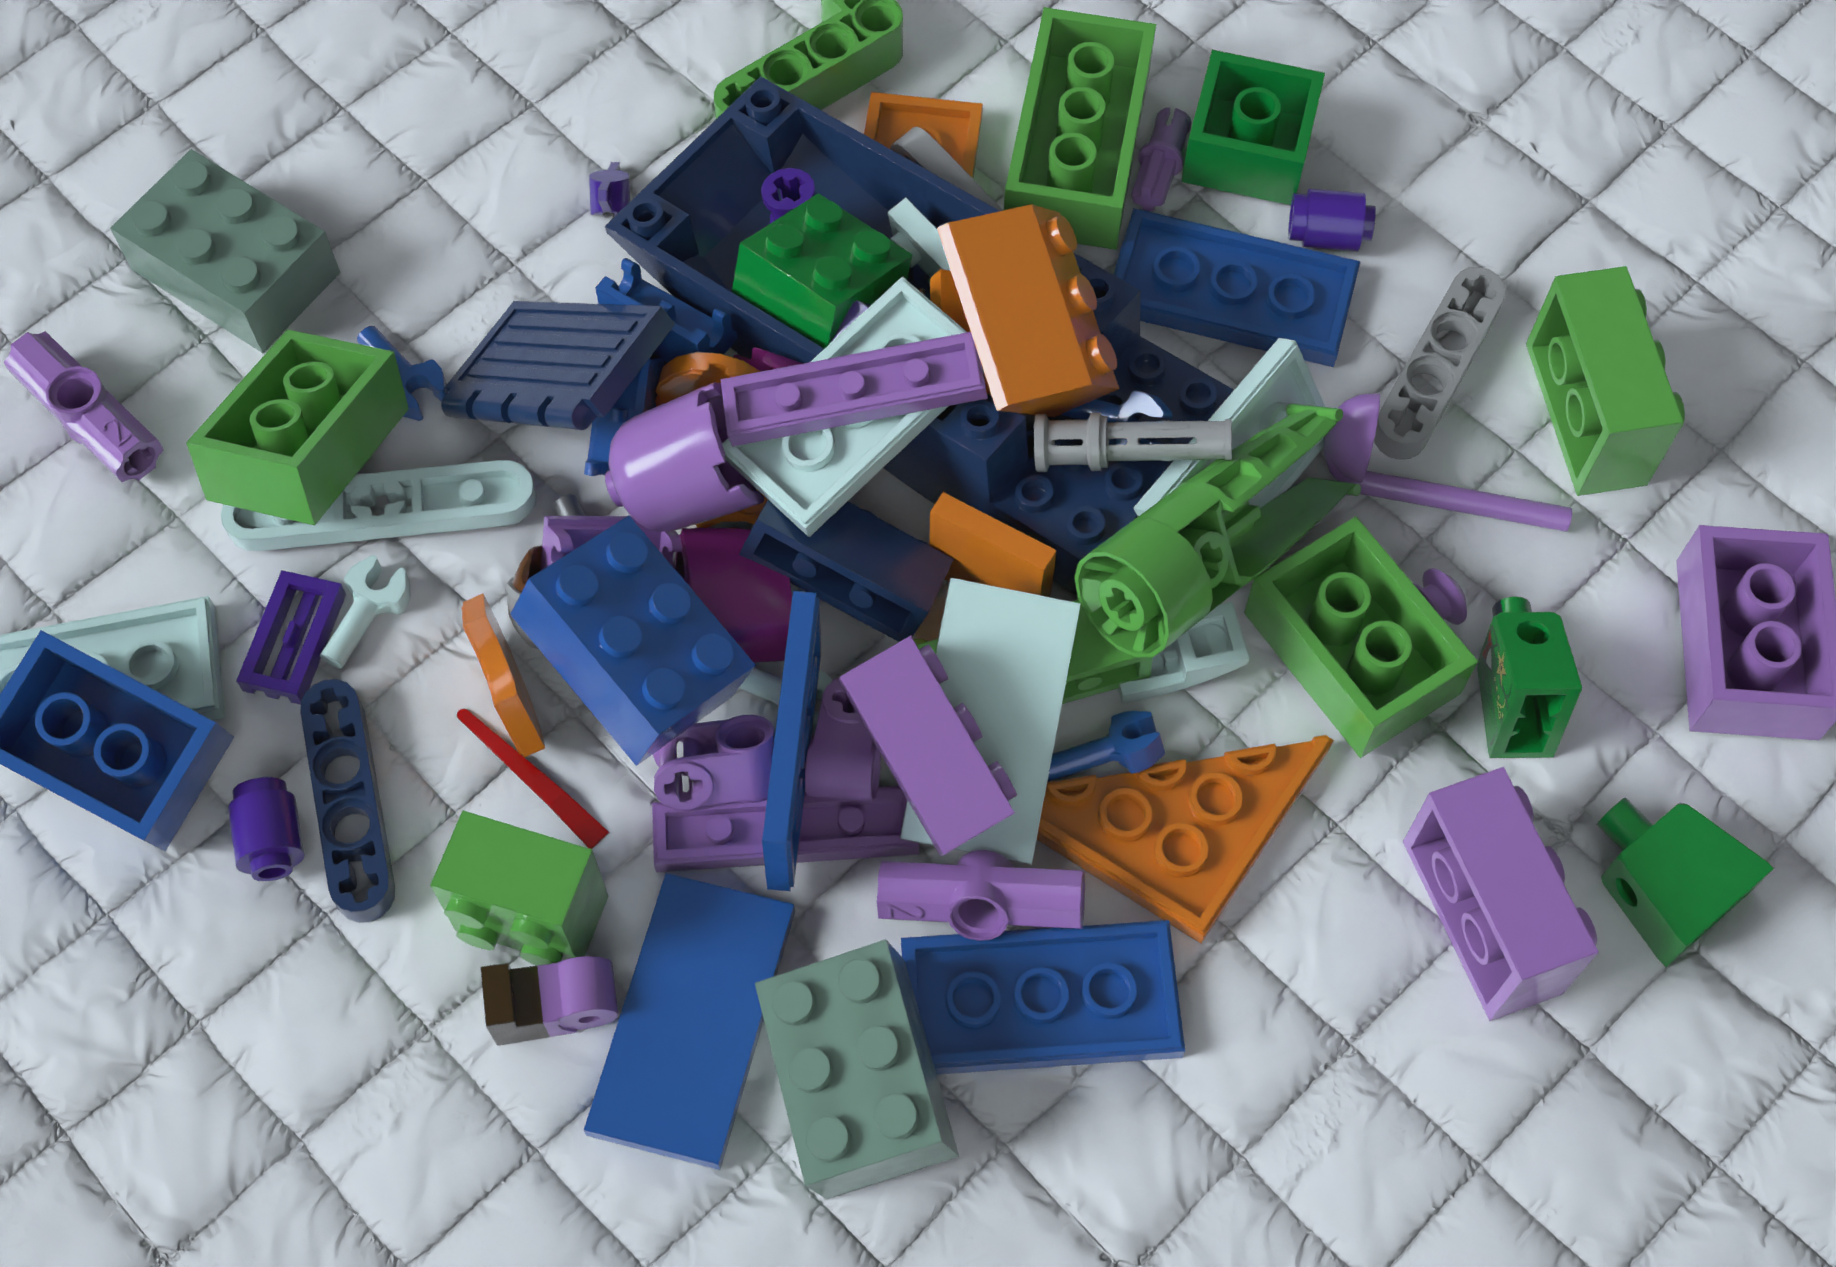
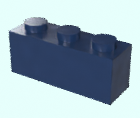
(854, 566)

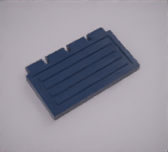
(555, 363)

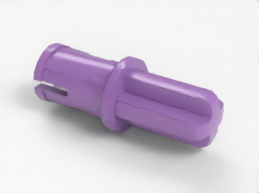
(1161, 159)

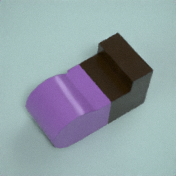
(548, 998)

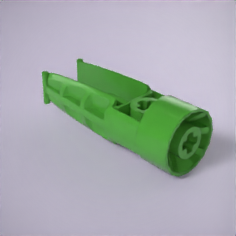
(1206, 538)

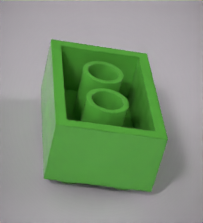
(1604, 380)
(299, 426)
(1359, 636)

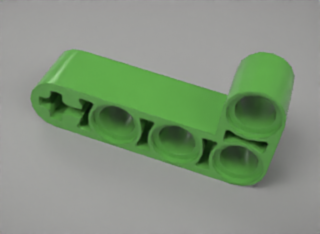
(829, 60)

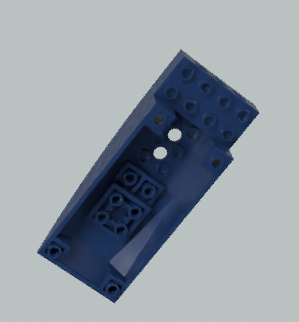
(710, 200)

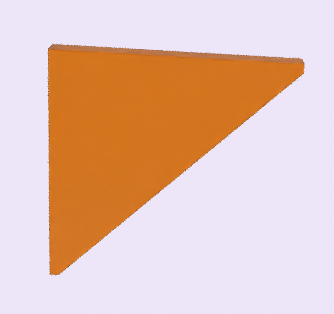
(1180, 829)

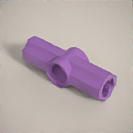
(83, 406)
(981, 895)

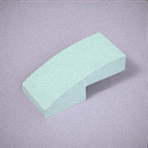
(1199, 655)

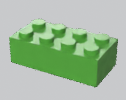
(1082, 121)

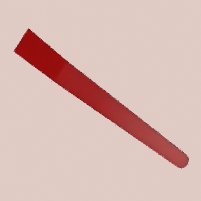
(561, 803)

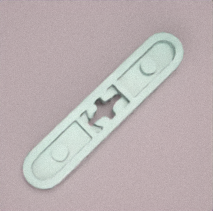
(440, 497)

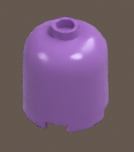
(673, 464)

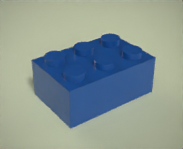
(631, 639)
(106, 740)

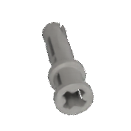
(1212, 437)

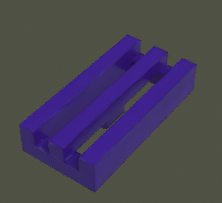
(277, 685)

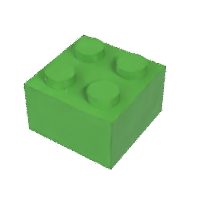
(519, 890)

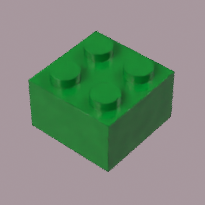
(1252, 127)
(815, 266)

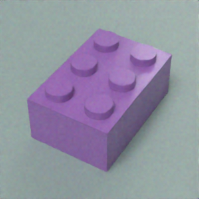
(1758, 632)
(1500, 893)

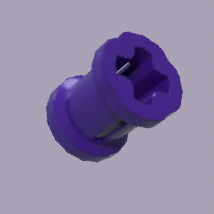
(794, 187)

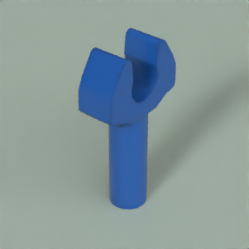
(413, 377)
(1130, 411)
(1130, 742)

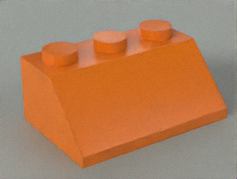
(1029, 310)

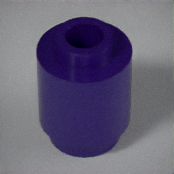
(1331, 219)
(265, 829)

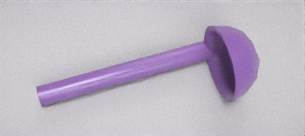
(1348, 456)

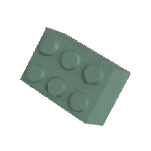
(226, 250)
(855, 1070)

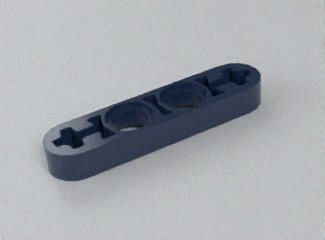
(343, 799)

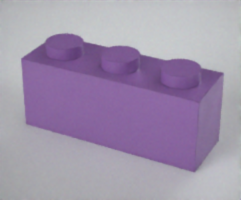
(928, 744)

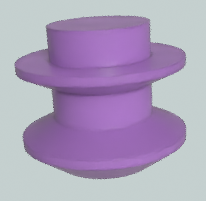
(1444, 595)

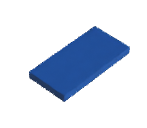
(1237, 285)
(792, 742)
(1047, 997)
(690, 1022)

